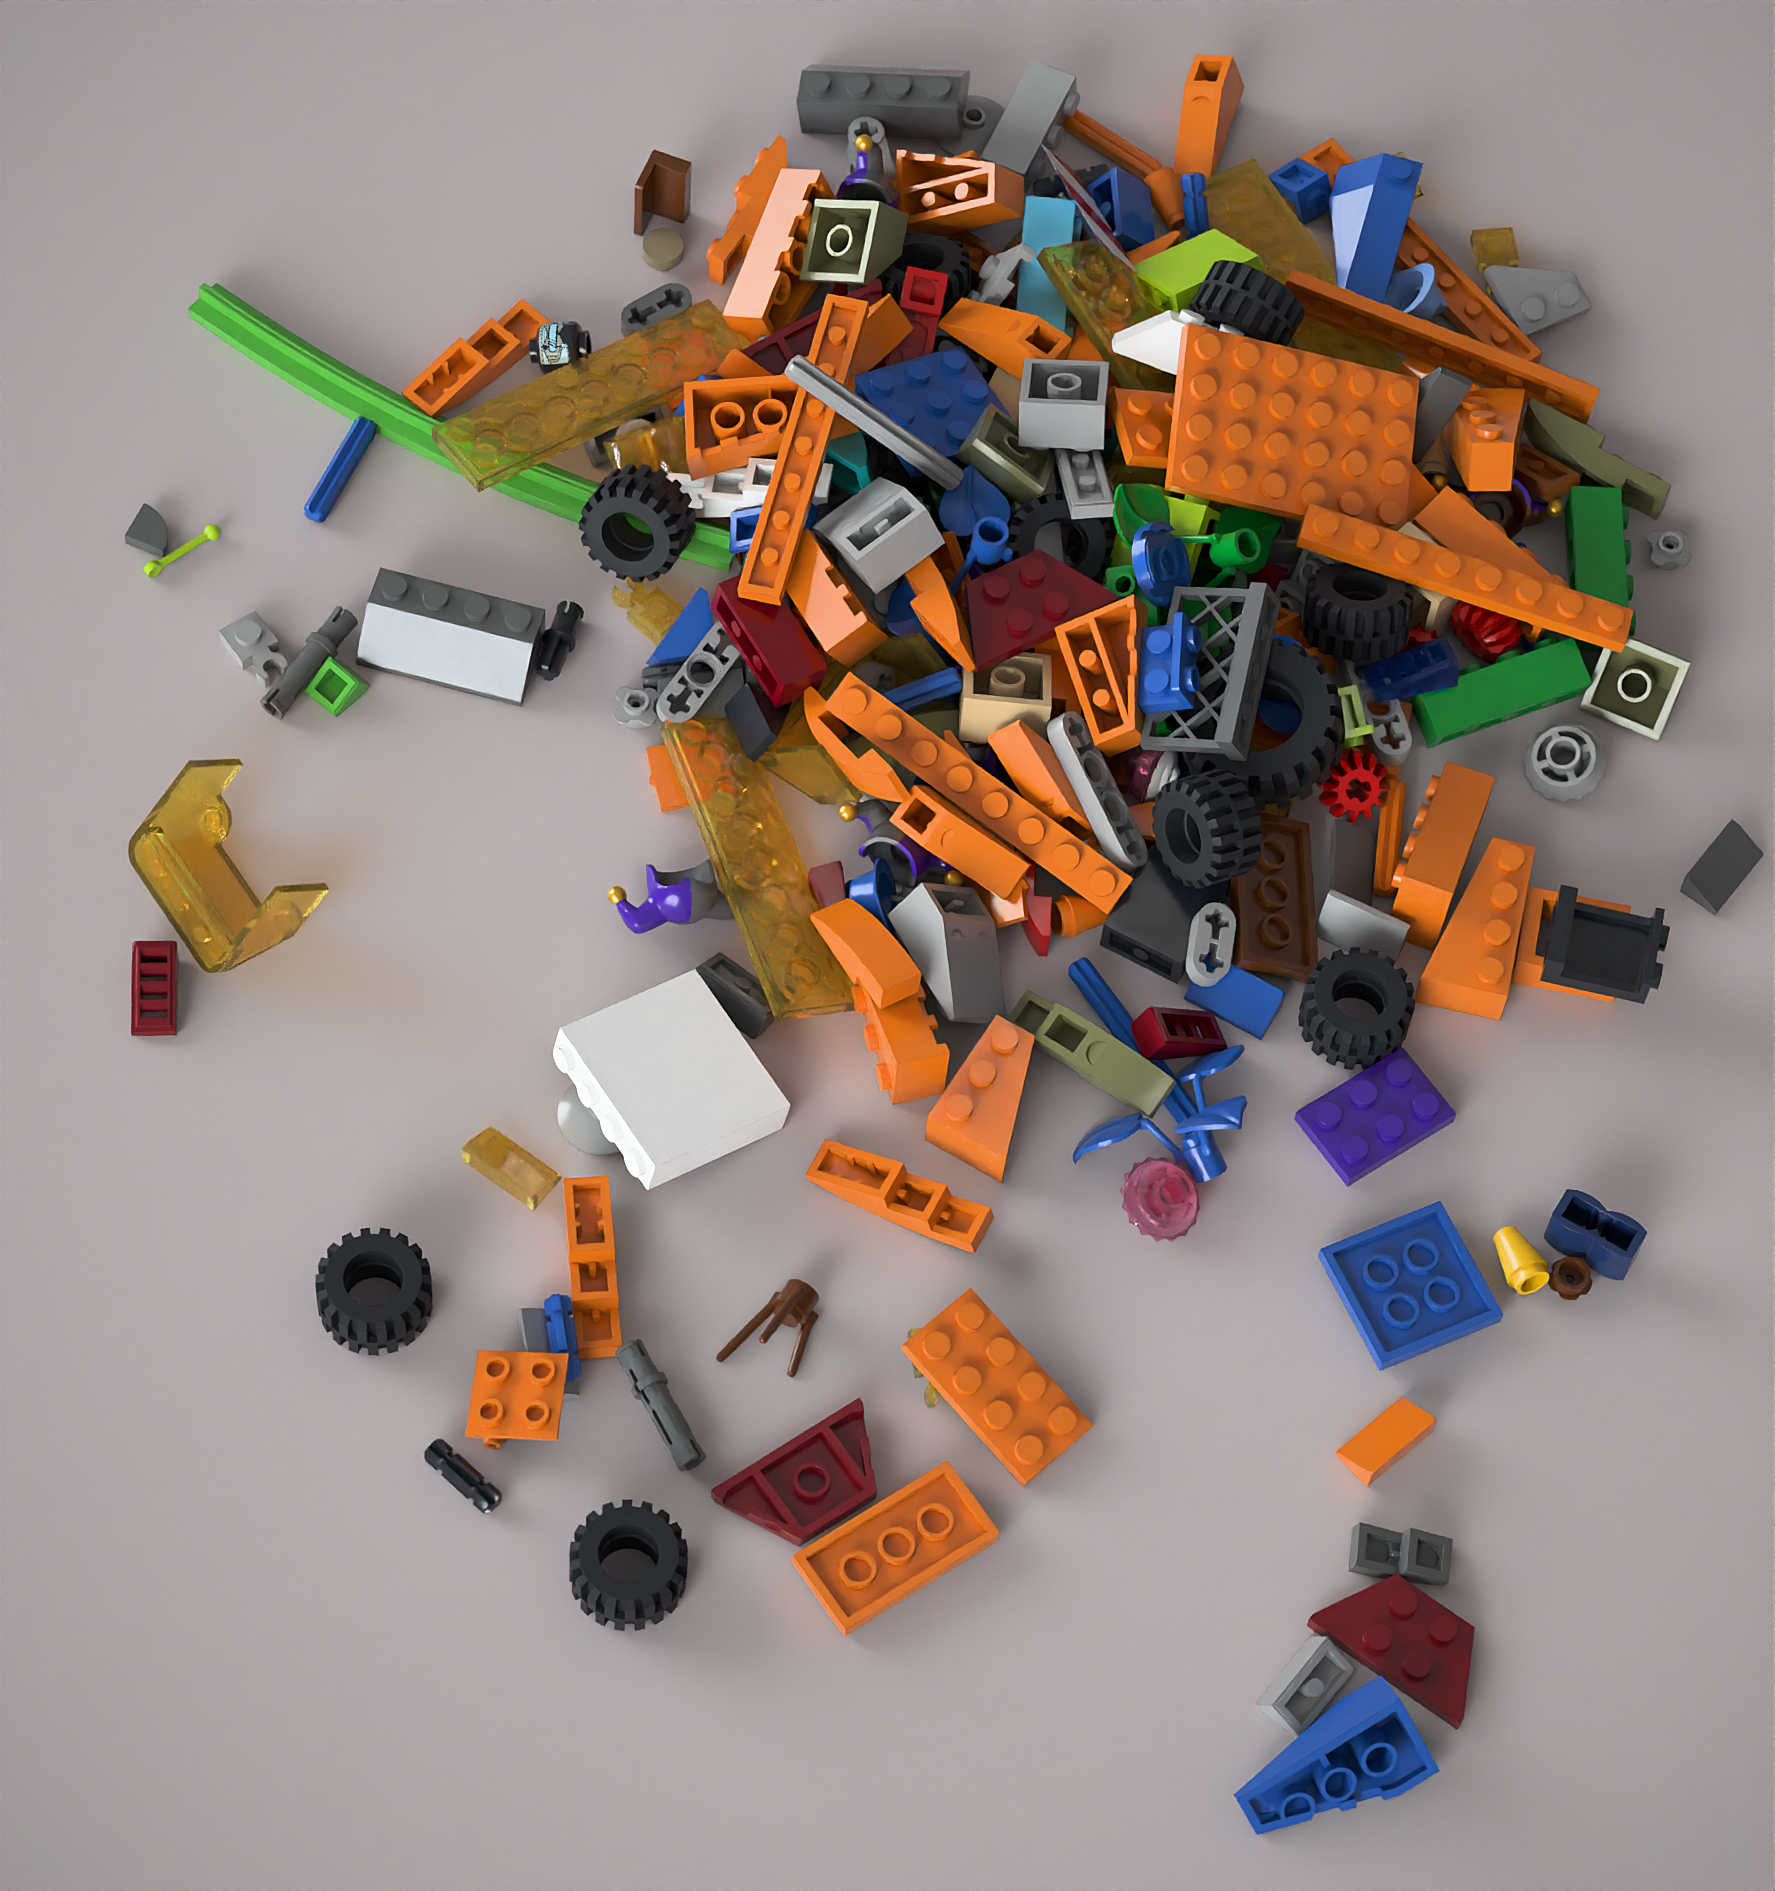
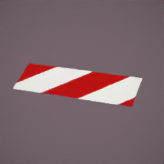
(1088, 208)

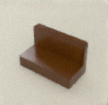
(662, 190)

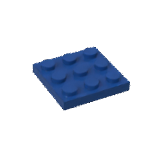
(932, 398)
(1410, 1285)

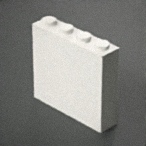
(670, 1079)

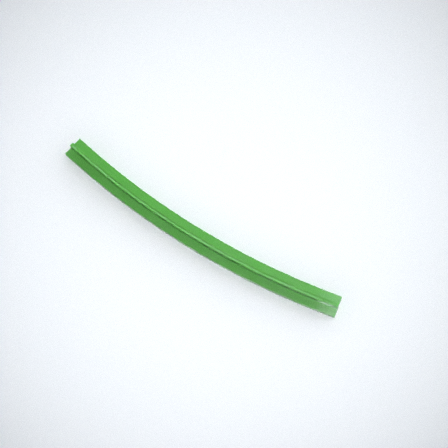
(401, 421)

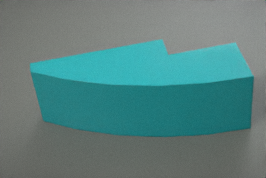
(850, 462)

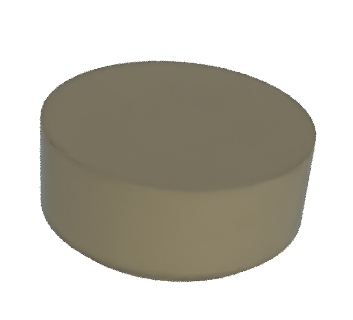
(662, 248)

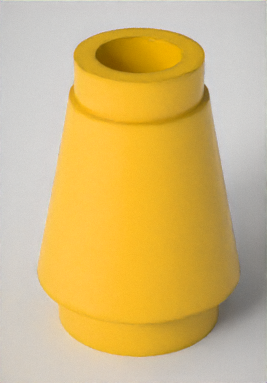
(1520, 1261)

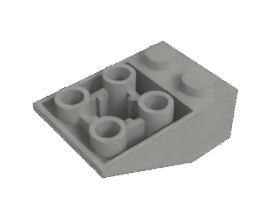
(880, 533)
(954, 949)

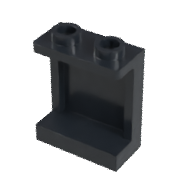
(1156, 917)
(1603, 949)

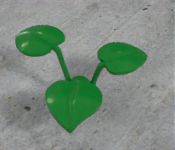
(1239, 541)

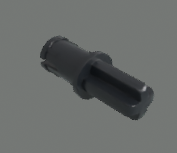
(559, 640)

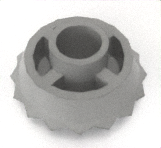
(1565, 761)

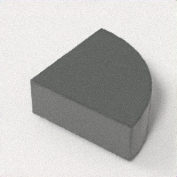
(148, 532)

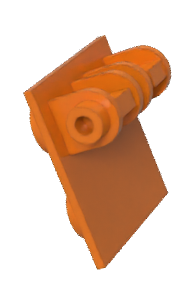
(516, 1396)

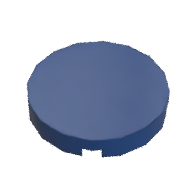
(1159, 562)

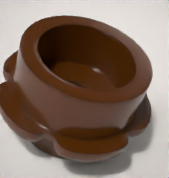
(1573, 1268)

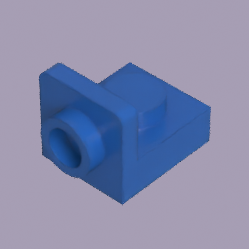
(1305, 187)

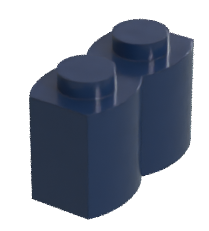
(1590, 1232)

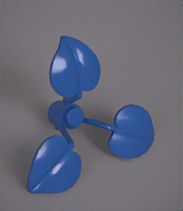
(968, 510)
(1199, 1146)

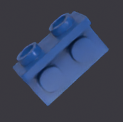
(1169, 666)

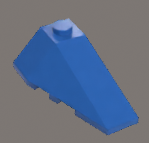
(1369, 220)
(1347, 1756)

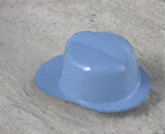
(1416, 292)

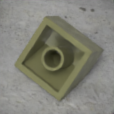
(852, 241)

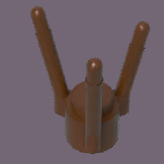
(790, 1308)

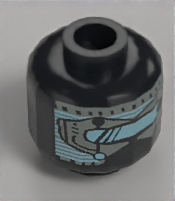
(559, 345)

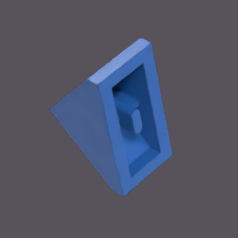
(685, 632)

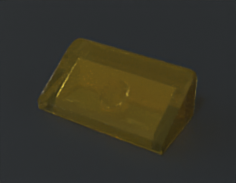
(510, 1167)

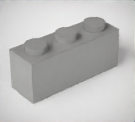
(1033, 117)

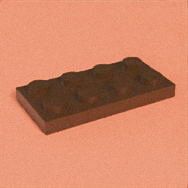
(1277, 904)

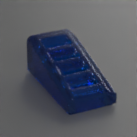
(1427, 668)

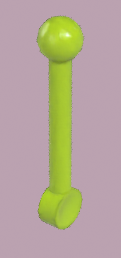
(154, 567)

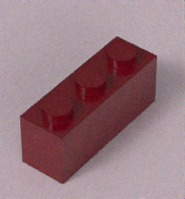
(770, 643)

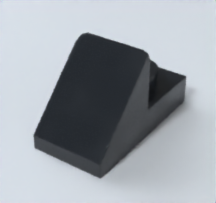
(755, 720)

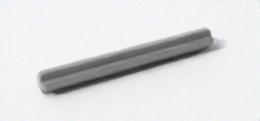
(874, 422)

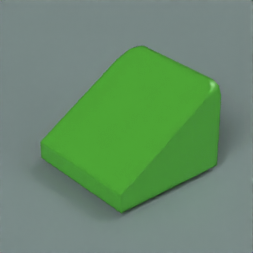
(336, 686)

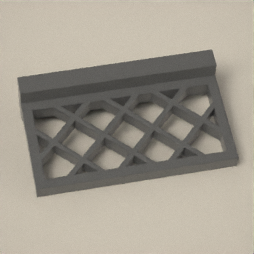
(1245, 668)

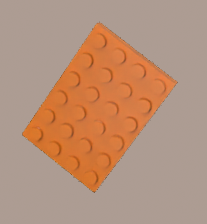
(1289, 430)

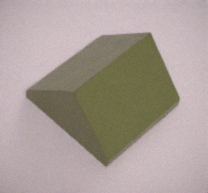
(995, 453)
(1636, 687)

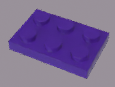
(1375, 1116)

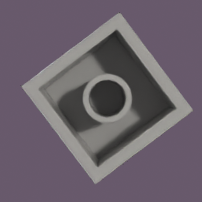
(1063, 404)

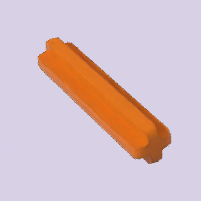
(1110, 144)
(1389, 838)

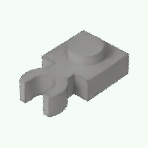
(253, 644)

